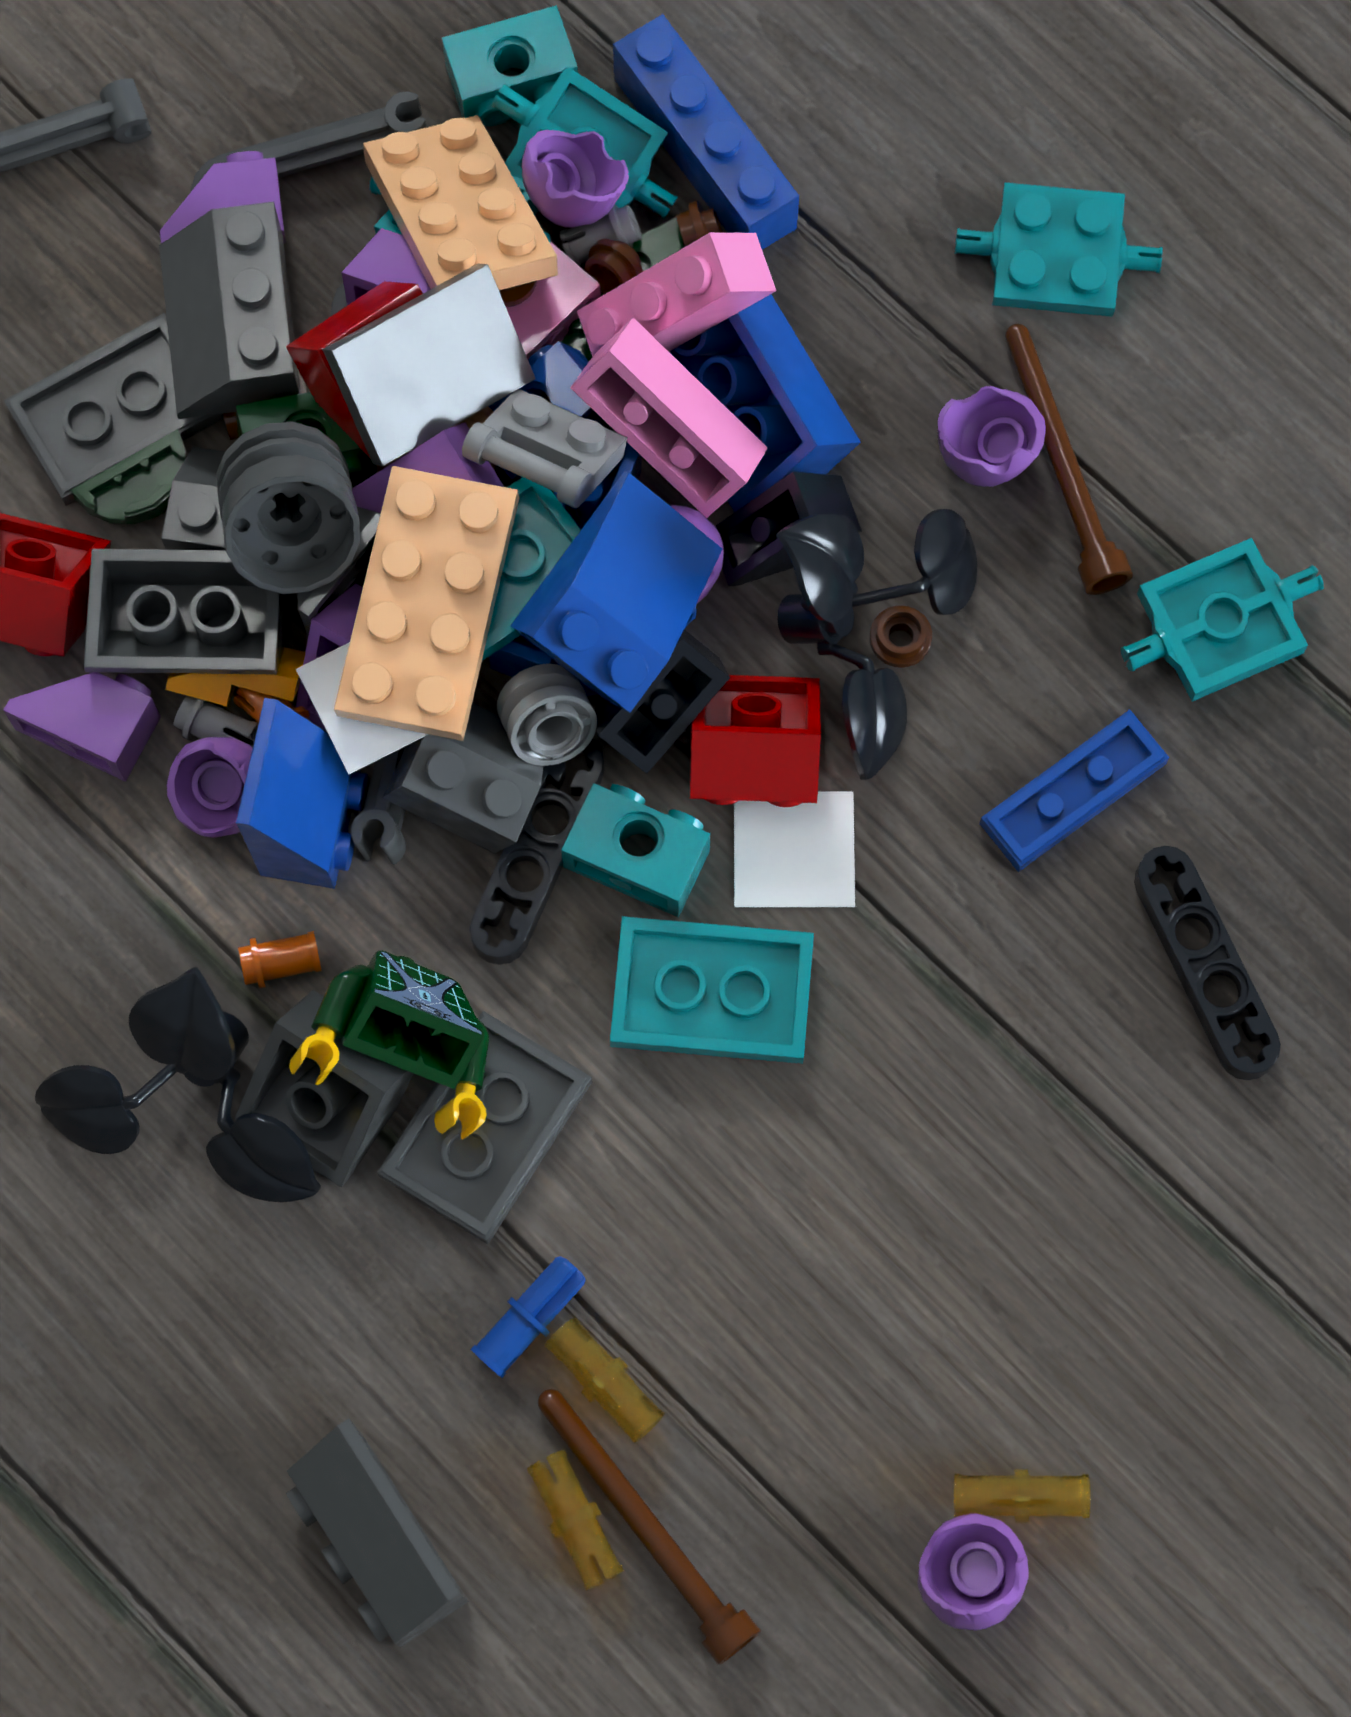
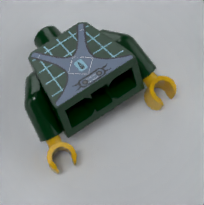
(409, 1021)

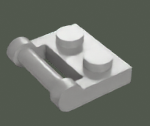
(546, 446)

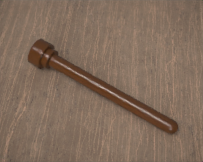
(1102, 564)
(722, 1625)

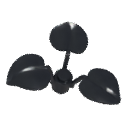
(826, 563)
(193, 1036)

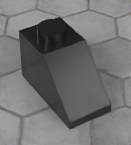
(750, 532)

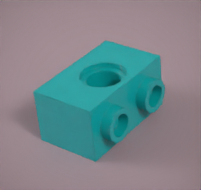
(526, 42)
(658, 878)

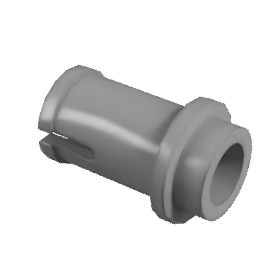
(616, 225)
(207, 719)

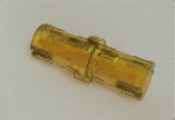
(604, 1379)
(1022, 1495)
(575, 1520)

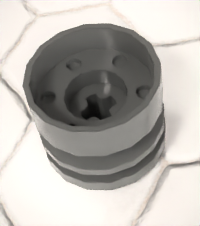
(287, 508)

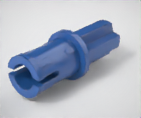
(529, 1315)

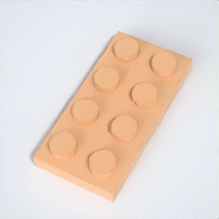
(459, 204)
(427, 603)

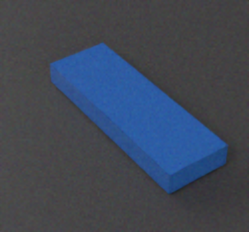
(1074, 790)

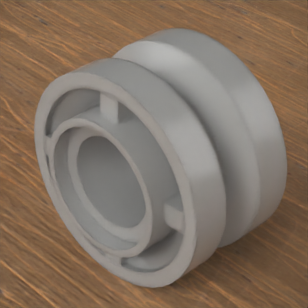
(546, 715)

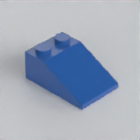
(621, 593)
(298, 800)

